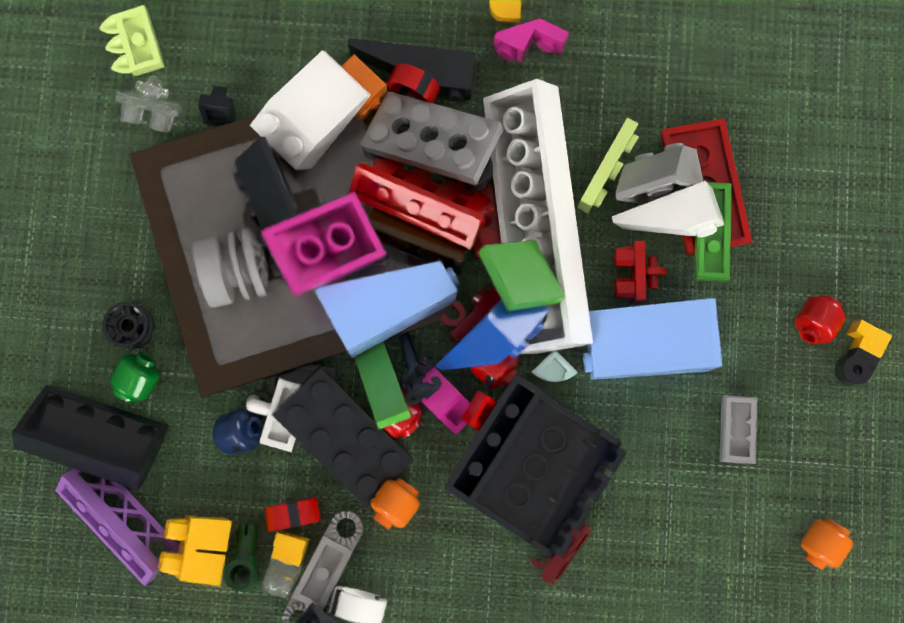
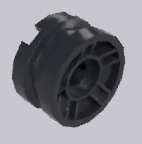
(117, 319)

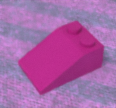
(324, 244)

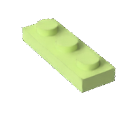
(609, 167)

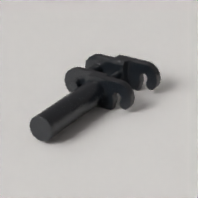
(416, 373)

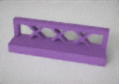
(110, 528)

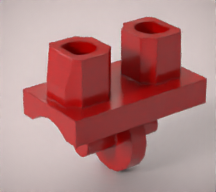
(635, 287)

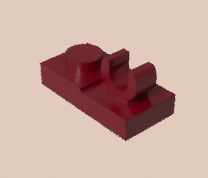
(483, 302)
(556, 565)

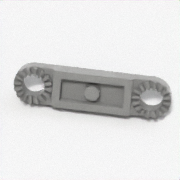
(325, 566)

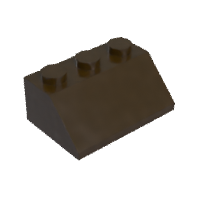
(417, 241)

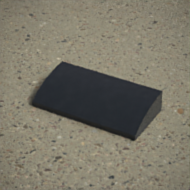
(90, 436)

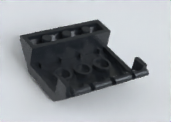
(536, 467)

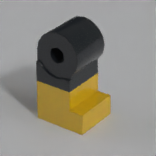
(863, 354)

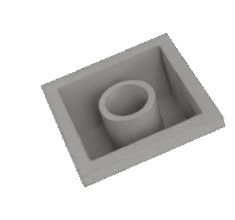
(659, 174)

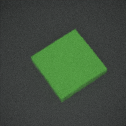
(521, 275)

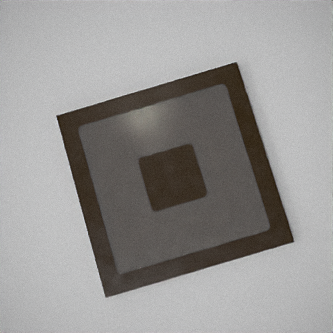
(194, 196)

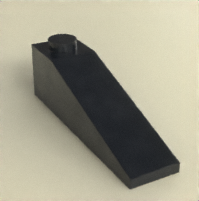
(448, 67)

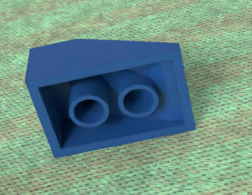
(495, 337)

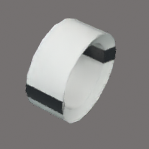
(357, 605)

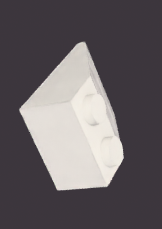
(310, 111)

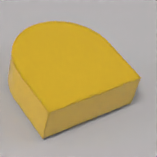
(506, 10)

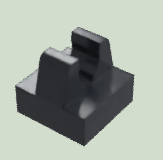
(217, 108)

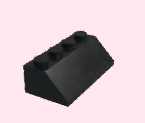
(267, 191)

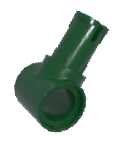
(244, 557)

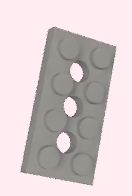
(437, 155)

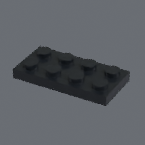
(342, 436)

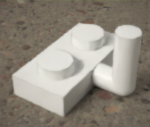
(273, 432)

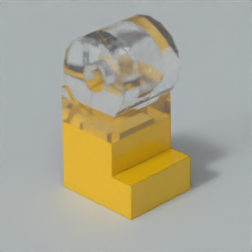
(285, 564)

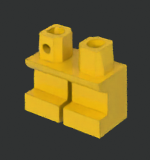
(196, 533)

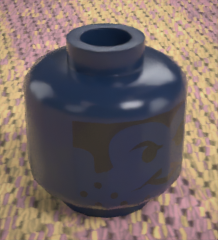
(237, 432)

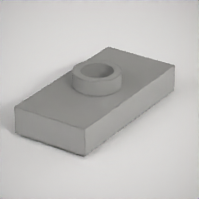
(738, 429)

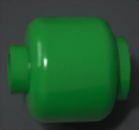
(134, 377)

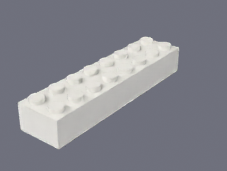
(538, 202)

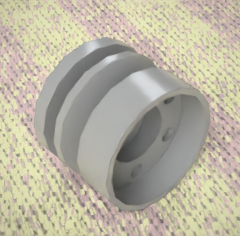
(232, 267)

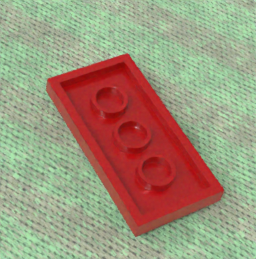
(717, 166)

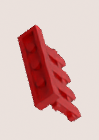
(412, 201)

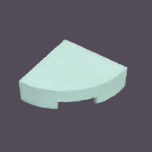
(554, 369)

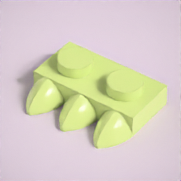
(135, 40)

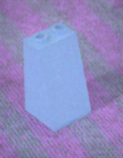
(386, 303)
(654, 340)

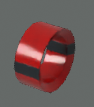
(413, 82)
(292, 514)

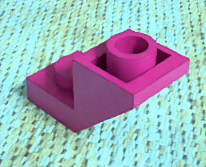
(515, 41)
(446, 402)

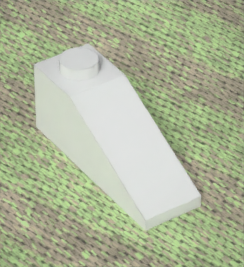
(681, 213)

